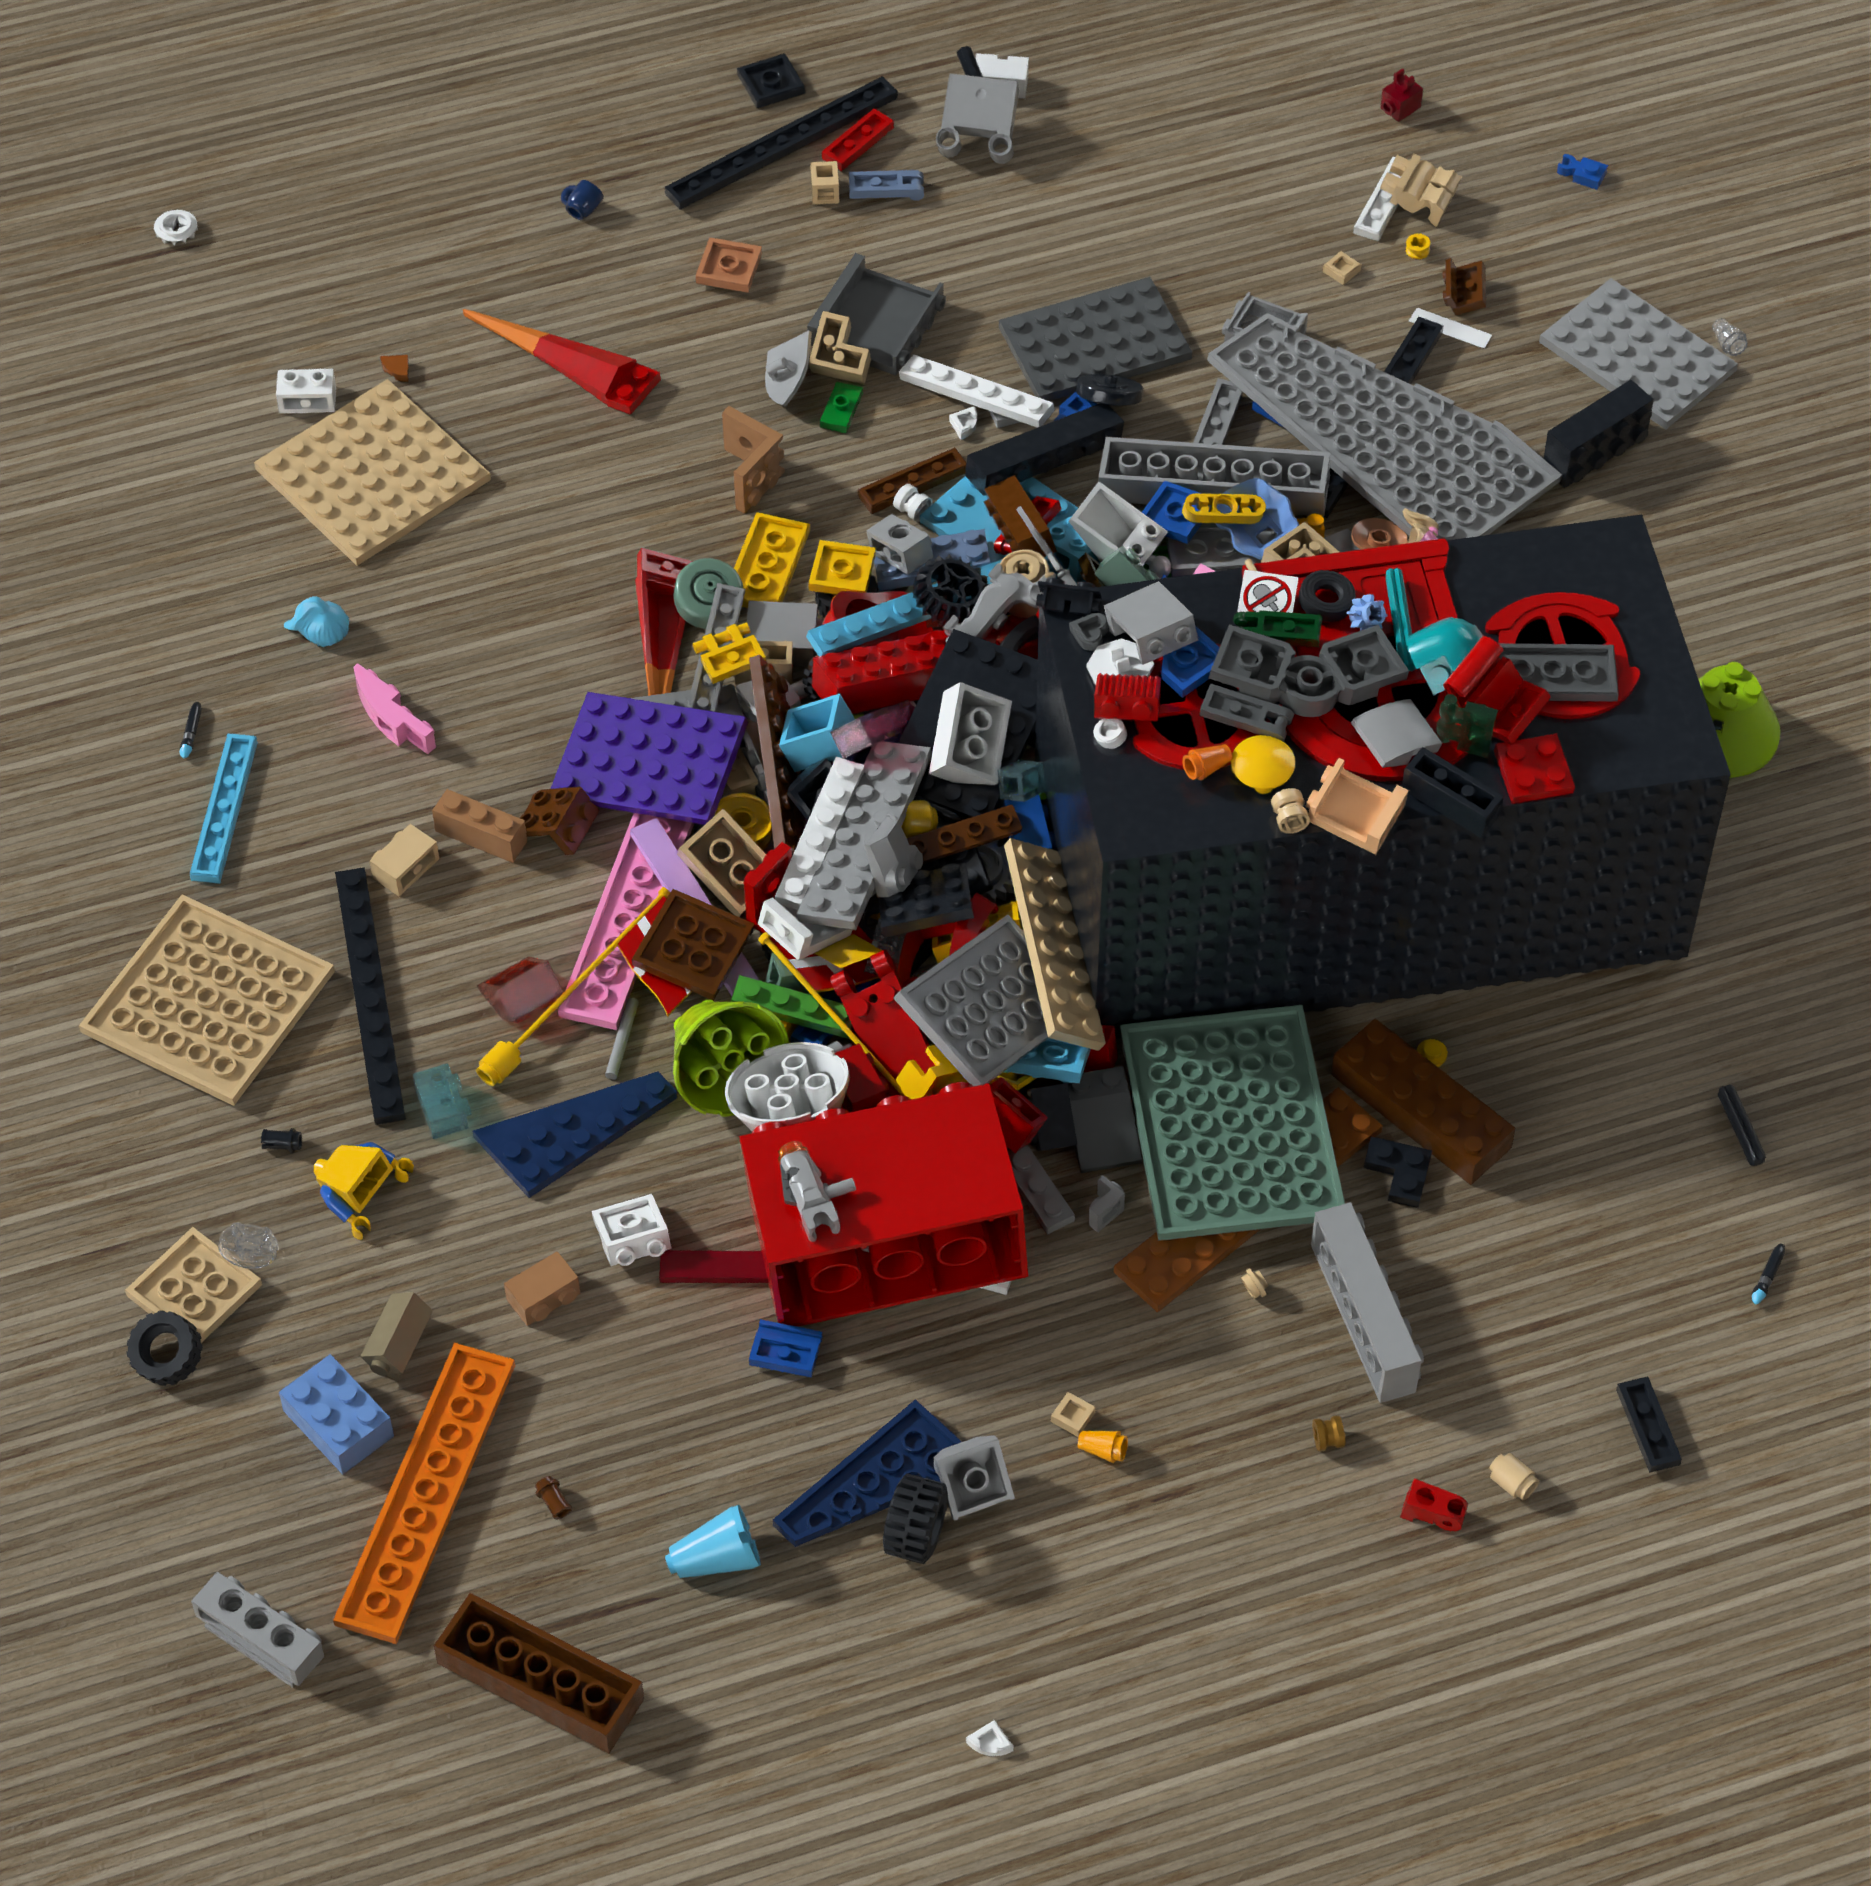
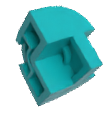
(1441, 649)

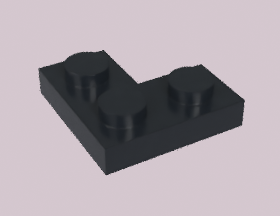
(1406, 1163)

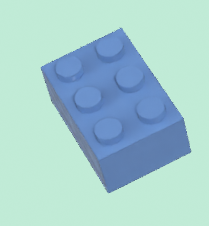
(336, 1414)

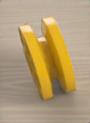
(751, 814)

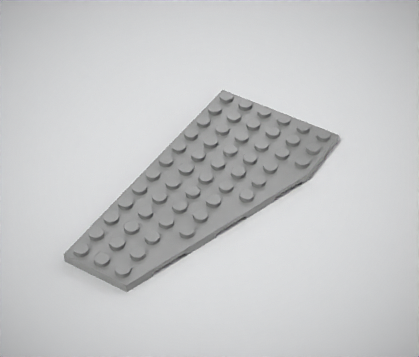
(1385, 435)

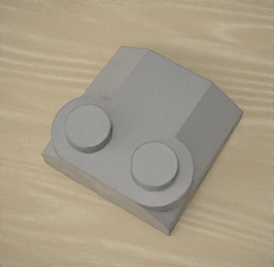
(892, 858)
(973, 1475)

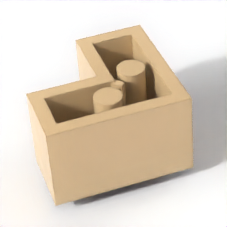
(833, 355)
(1298, 543)

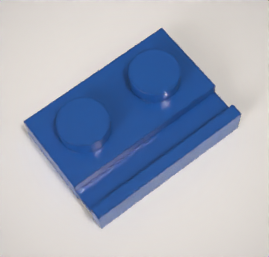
(785, 1348)

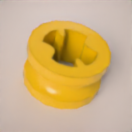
(1415, 251)

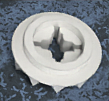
(167, 221)

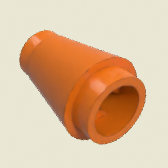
(1205, 761)

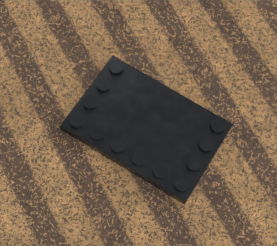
(988, 669)

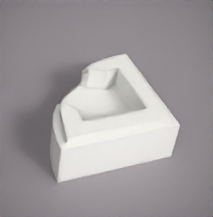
(964, 422)
(990, 1740)

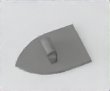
(787, 368)

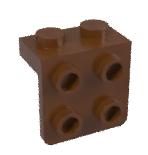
(562, 814)

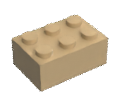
(721, 859)

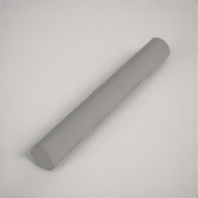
(621, 1038)

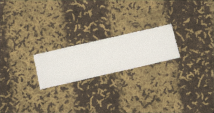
(1454, 328)

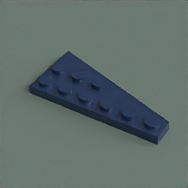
(557, 1138)

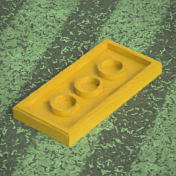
(770, 557)

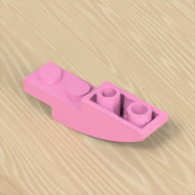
(385, 710)

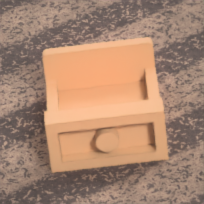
(1355, 807)

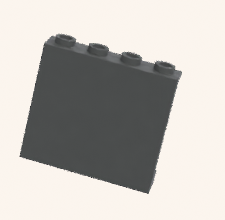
(883, 313)

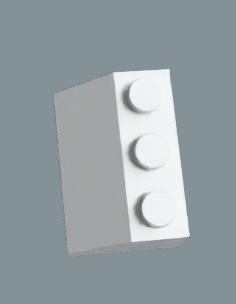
(970, 736)

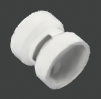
(912, 502)

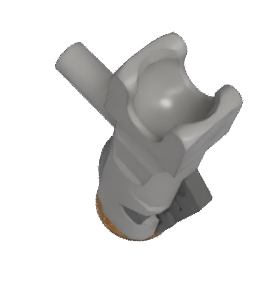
(806, 1191)

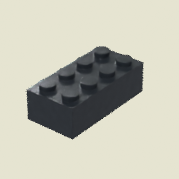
(1599, 432)

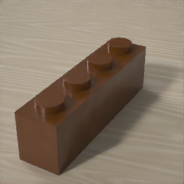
(1002, 505)

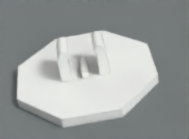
(1117, 658)

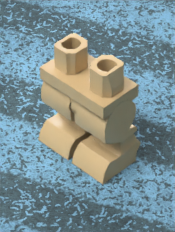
(1421, 186)

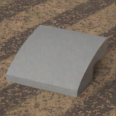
(1395, 732)

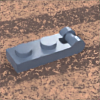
(886, 184)

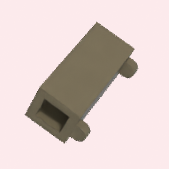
(396, 1334)

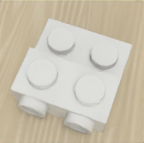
(632, 1230)

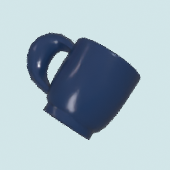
(581, 199)

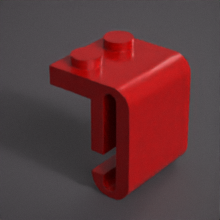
(1497, 684)

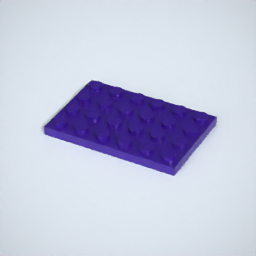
(651, 757)

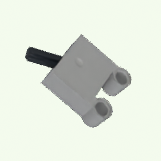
(978, 109)

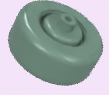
(697, 587)

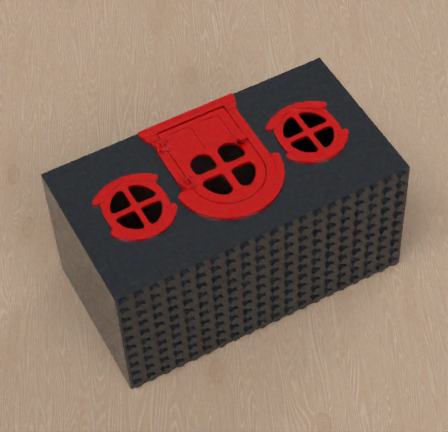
(1212, 910)

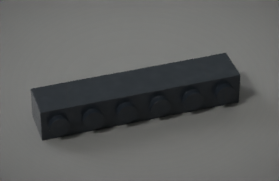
(1044, 447)

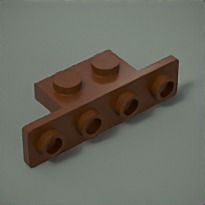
(967, 834)

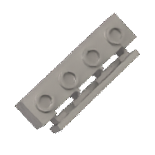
(257, 1629)

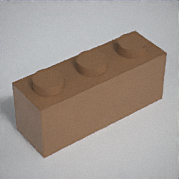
(479, 825)

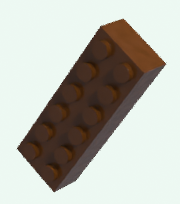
(1423, 1101)
(539, 1672)

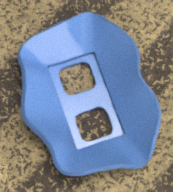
(1277, 516)

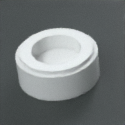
(1110, 733)

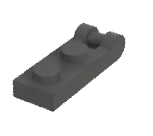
(1246, 712)

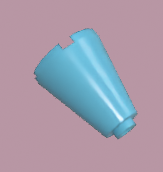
(715, 1547)

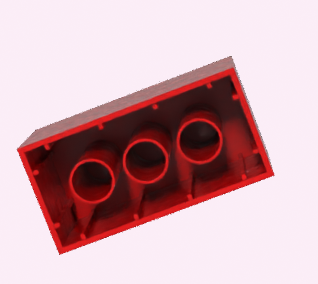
(927, 1202)

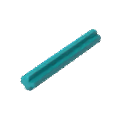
(1399, 614)

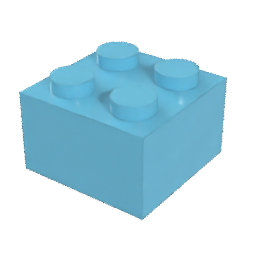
(808, 728)

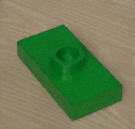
(841, 407)

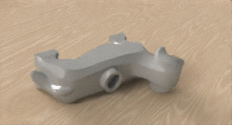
(996, 602)

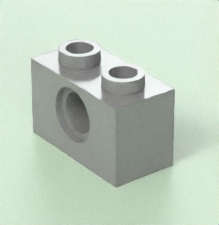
(900, 543)

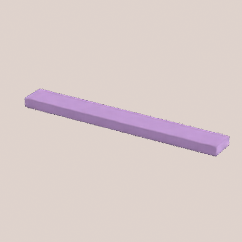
(676, 875)

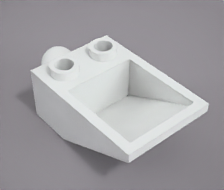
(1110, 521)

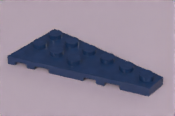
(868, 1476)

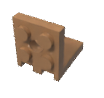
(761, 456)

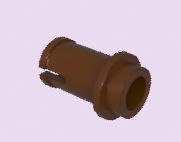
(549, 1491)

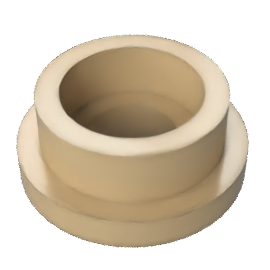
(1254, 1283)

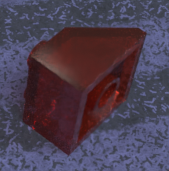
(521, 989)

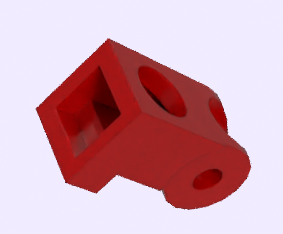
(1434, 1506)

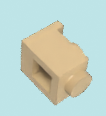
(824, 182)

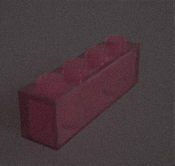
(872, 729)

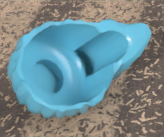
(319, 621)

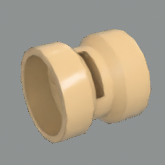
(1291, 814)

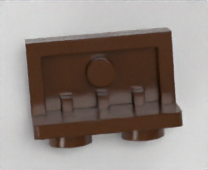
(1465, 286)

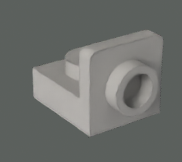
(1107, 1205)

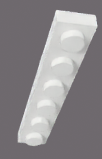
(976, 391)
(819, 831)

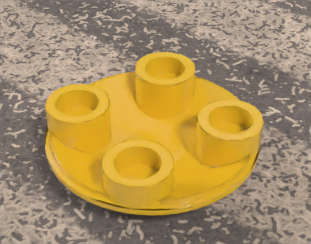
(1263, 763)

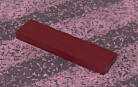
(712, 1267)

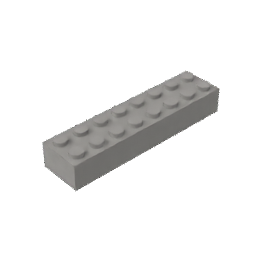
(1140, 466)

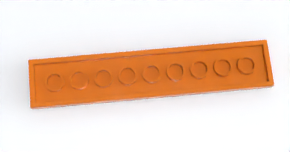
(424, 1494)

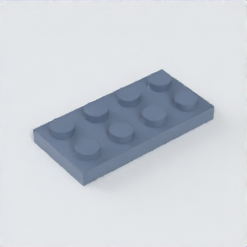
(969, 545)

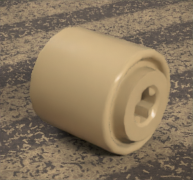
(1030, 565)

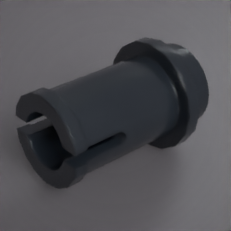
(287, 1140)

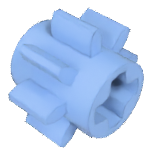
(1366, 612)

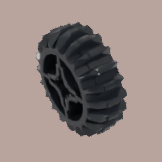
(955, 583)

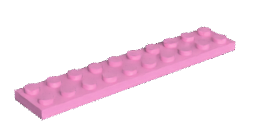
(627, 894)

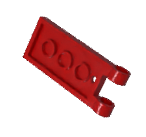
(884, 1024)

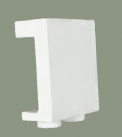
(795, 936)

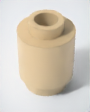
(1513, 1476)

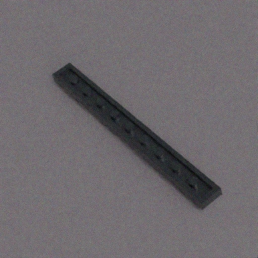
(780, 143)
(1404, 366)
(370, 996)

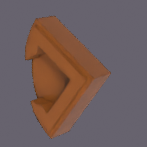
(396, 366)

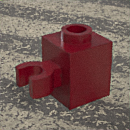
(1401, 96)

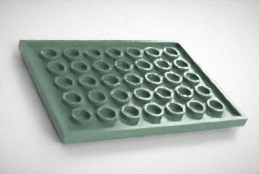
(1230, 1122)

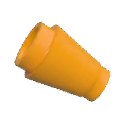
(1104, 1444)

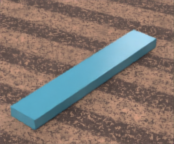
(223, 808)

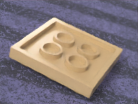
(194, 1284)

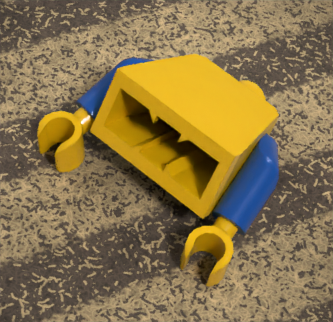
(353, 1178)

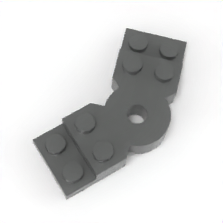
(1309, 685)

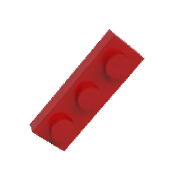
(858, 139)

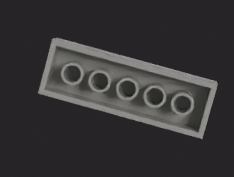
(1366, 1302)

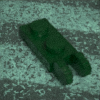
(1288, 627)

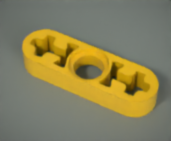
(1215, 516)

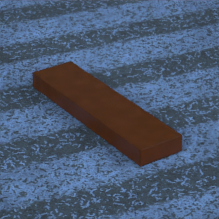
(921, 476)

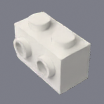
(306, 391)

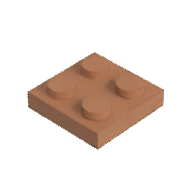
(728, 265)

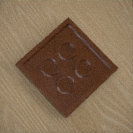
(693, 944)

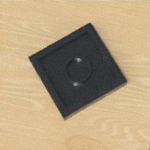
(771, 80)

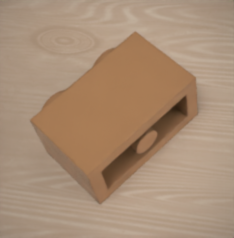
(542, 1288)

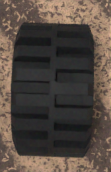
(915, 1518)

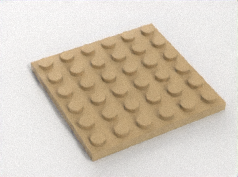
(372, 471)
(207, 999)

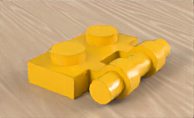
(731, 658)

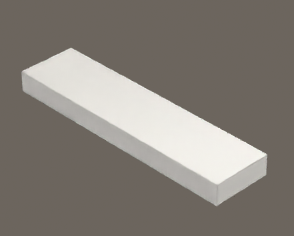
(1376, 212)

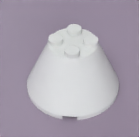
(787, 1084)

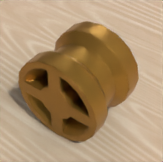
(1328, 1433)

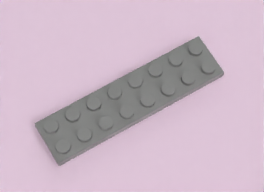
(844, 878)

